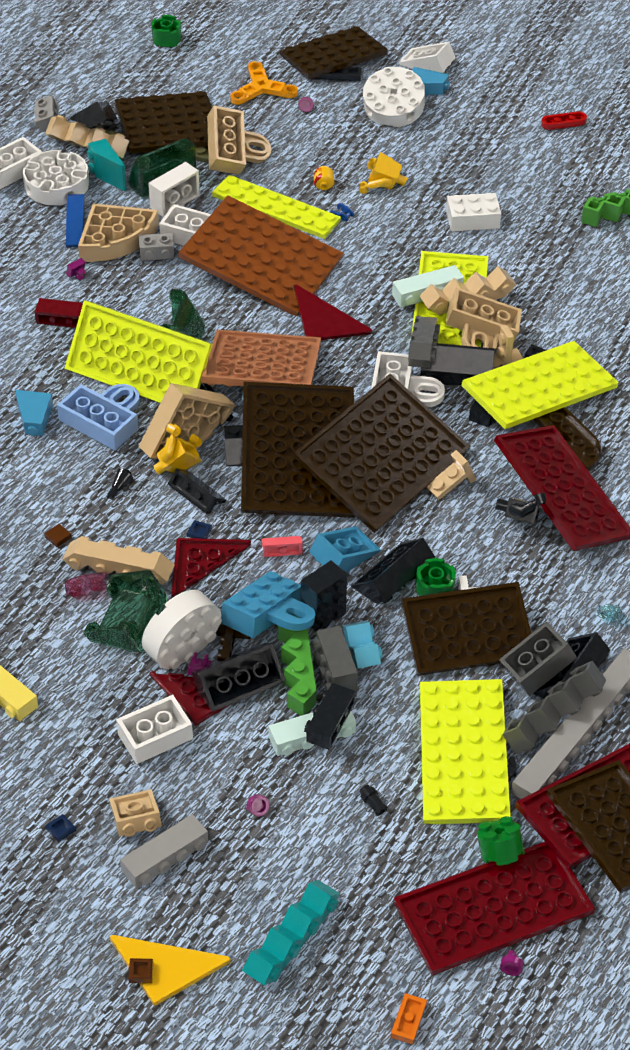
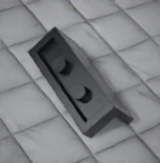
(195, 490)

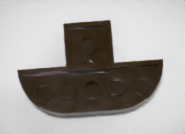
(575, 433)

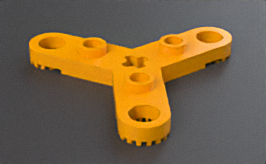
(260, 84)

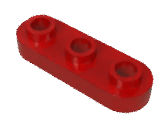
(563, 120)

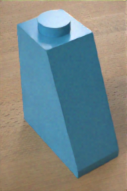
(434, 82)
(34, 410)

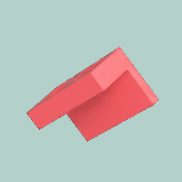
(282, 546)

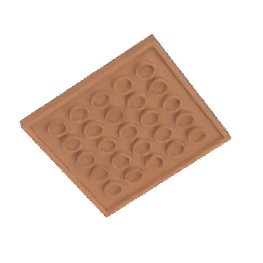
(261, 358)

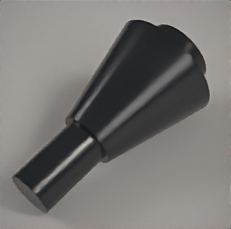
(122, 479)

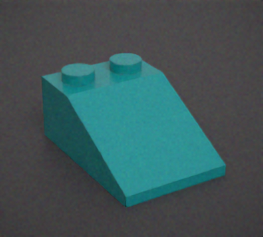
(106, 164)

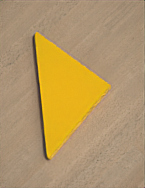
(172, 966)

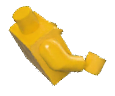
(384, 174)
(178, 452)

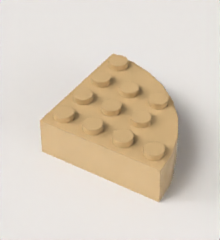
(115, 231)
(190, 409)

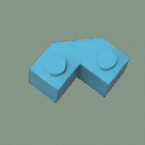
(360, 643)

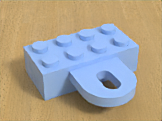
(100, 415)

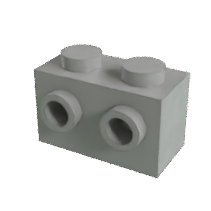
(44, 110)
(156, 246)

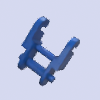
(344, 209)

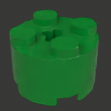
(166, 31)
(435, 577)
(500, 841)

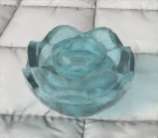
(609, 612)

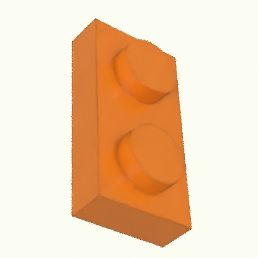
(408, 1018)

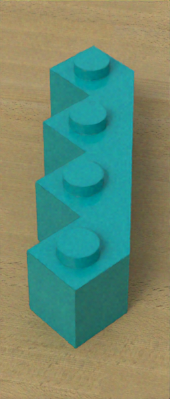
(288, 938)

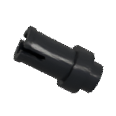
(370, 796)

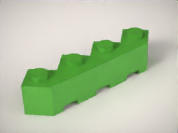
(607, 207)
(299, 672)

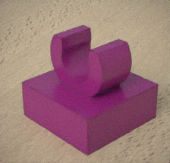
(76, 269)
(196, 663)

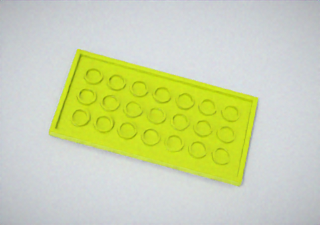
(467, 266)
(135, 352)
(539, 384)
(463, 752)

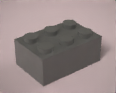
(538, 658)
(335, 659)

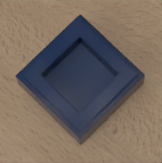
(199, 530)
(60, 828)

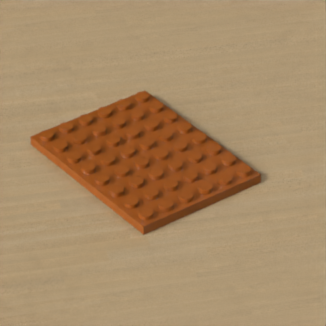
(260, 254)

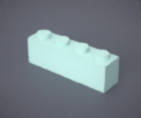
(408, 290)
(290, 734)

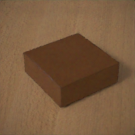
(57, 535)
(140, 970)

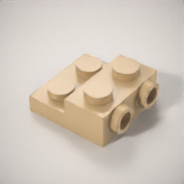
(135, 813)

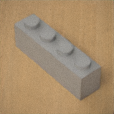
(164, 851)

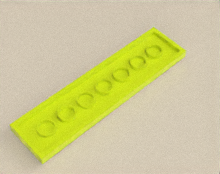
(279, 206)

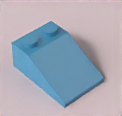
(344, 547)

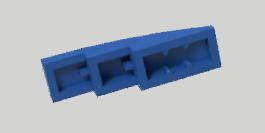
(74, 219)

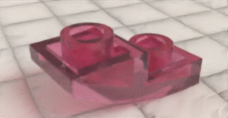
(79, 585)

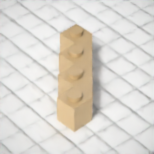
(80, 136)
(494, 286)
(107, 557)

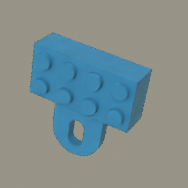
(267, 603)

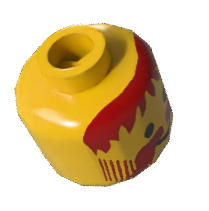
(323, 178)

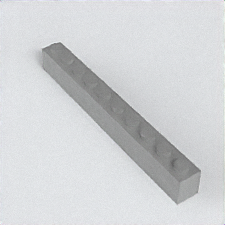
(575, 731)

